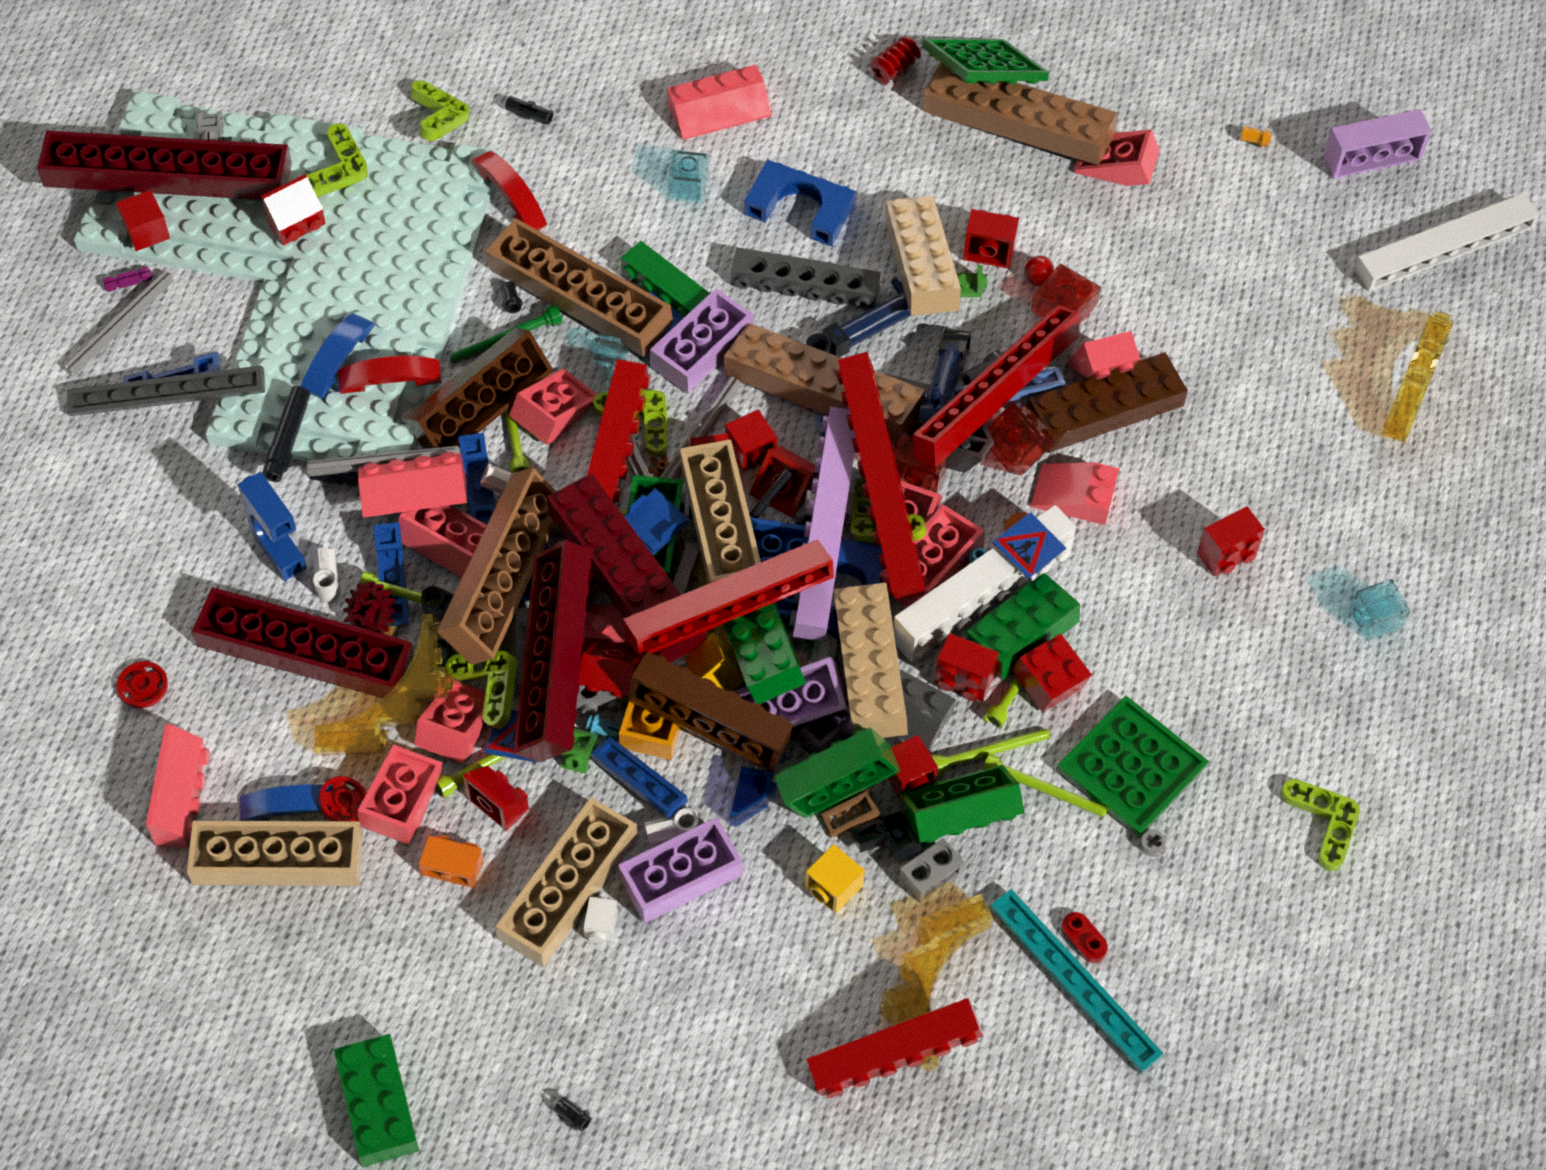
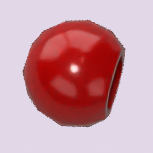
(1038, 269)

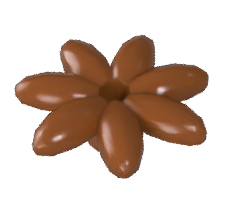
(659, 466)

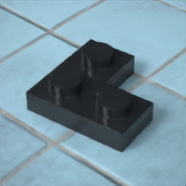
(887, 830)

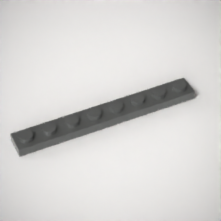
(166, 390)

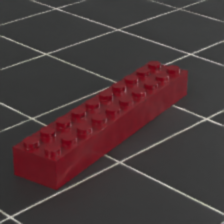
(162, 165)

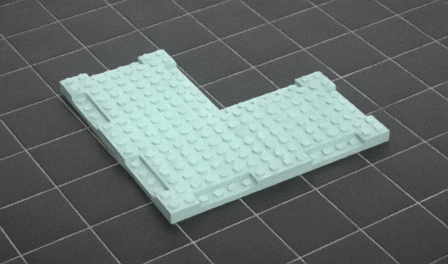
(388, 253)

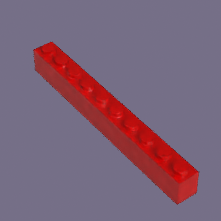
(995, 386)
(616, 433)
(881, 476)

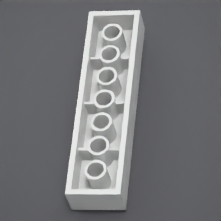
(970, 594)

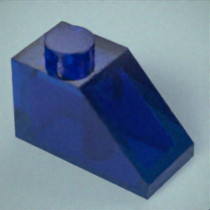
(752, 794)

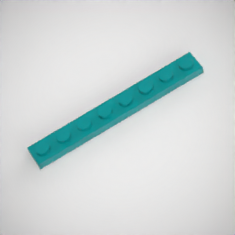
(1076, 981)

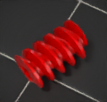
(895, 59)

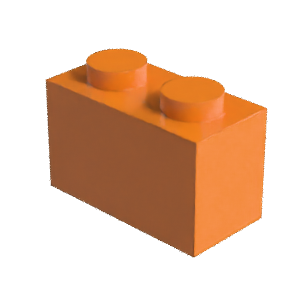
(451, 861)

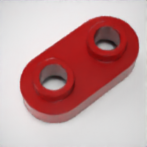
(1083, 936)

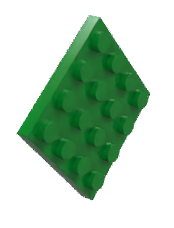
(985, 60)
(1132, 766)

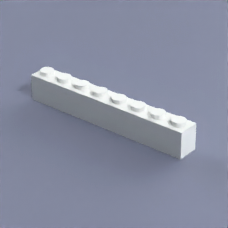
(1446, 241)

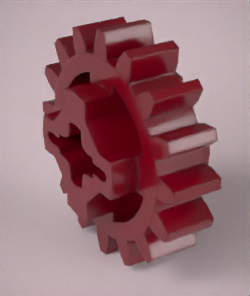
(370, 607)

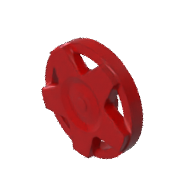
(142, 684)
(341, 799)

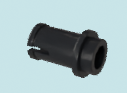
(512, 302)
(578, 1118)

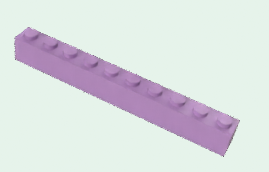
(827, 521)

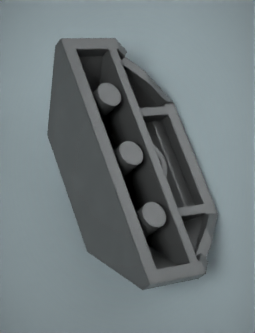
(970, 451)

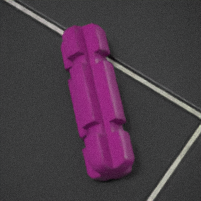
(127, 278)

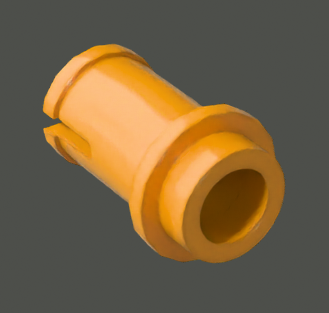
(1256, 136)

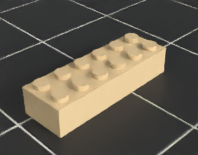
(922, 256)
(719, 509)
(870, 660)
(275, 853)
(566, 881)

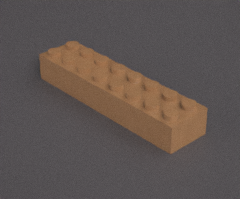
(1023, 114)
(579, 286)
(810, 377)
(499, 568)

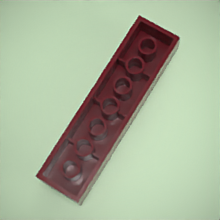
(617, 553)
(301, 643)
(553, 652)

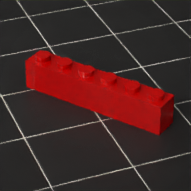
(894, 1048)

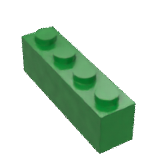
(661, 278)

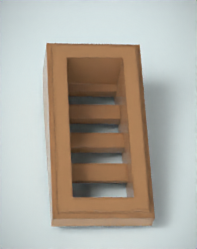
(856, 801)

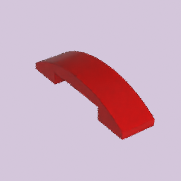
(511, 187)
(389, 370)

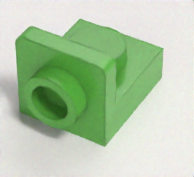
(972, 283)
(578, 757)

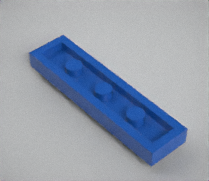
(639, 777)

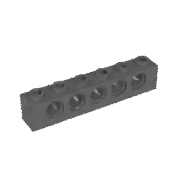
(795, 270)

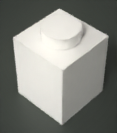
(600, 920)

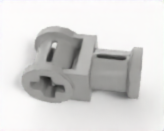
(210, 126)

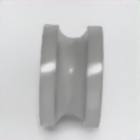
(1154, 850)

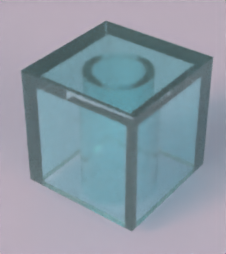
(688, 176)
(1379, 609)

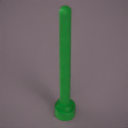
(550, 317)

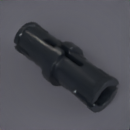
(529, 110)

